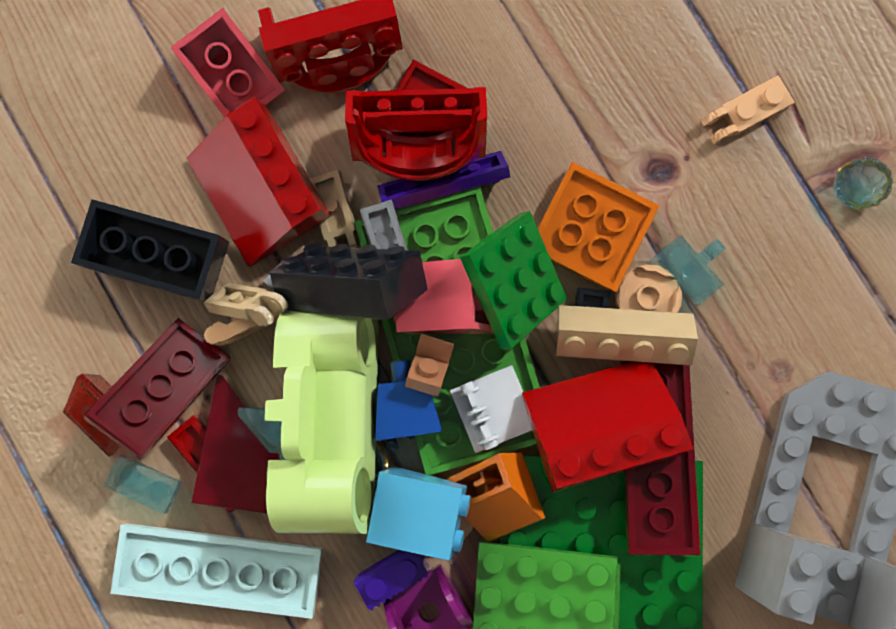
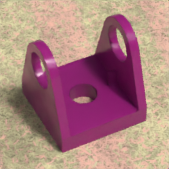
(438, 588)

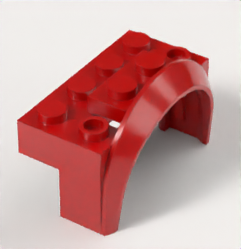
(317, 33)
(380, 113)

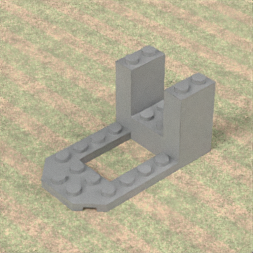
(811, 577)

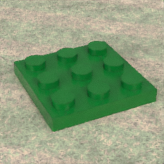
(514, 279)

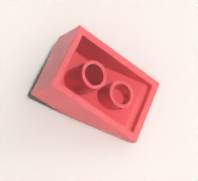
(226, 64)

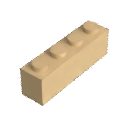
(626, 335)

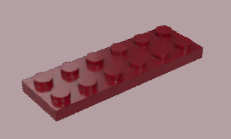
(664, 494)

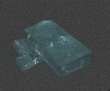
(691, 268)

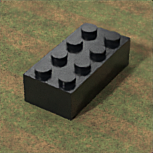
(150, 251)
(350, 280)

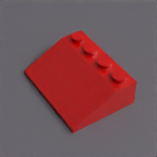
(256, 182)
(605, 424)

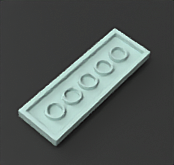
(217, 570)

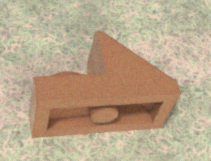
(429, 365)

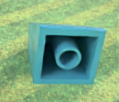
(418, 513)

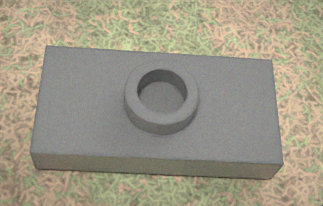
(382, 225)

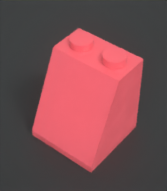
(446, 306)

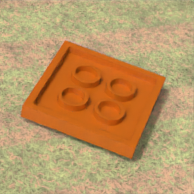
(595, 227)

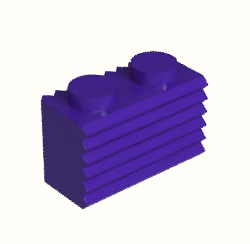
(390, 577)

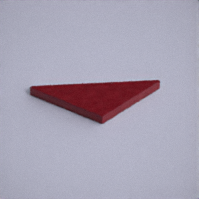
(232, 458)

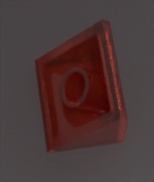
(83, 396)

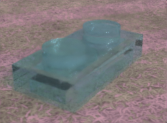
(142, 484)

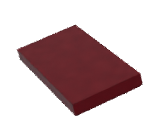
(157, 389)

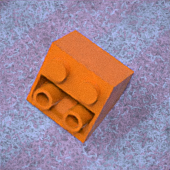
(500, 495)

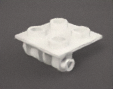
(492, 409)

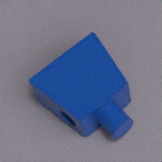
(402, 409)

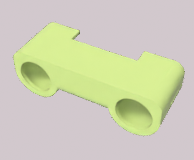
(325, 424)

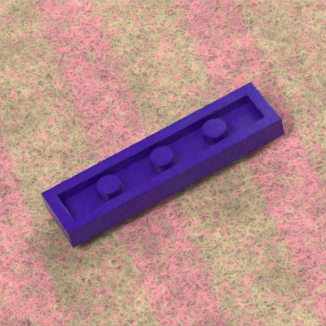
(477, 173)

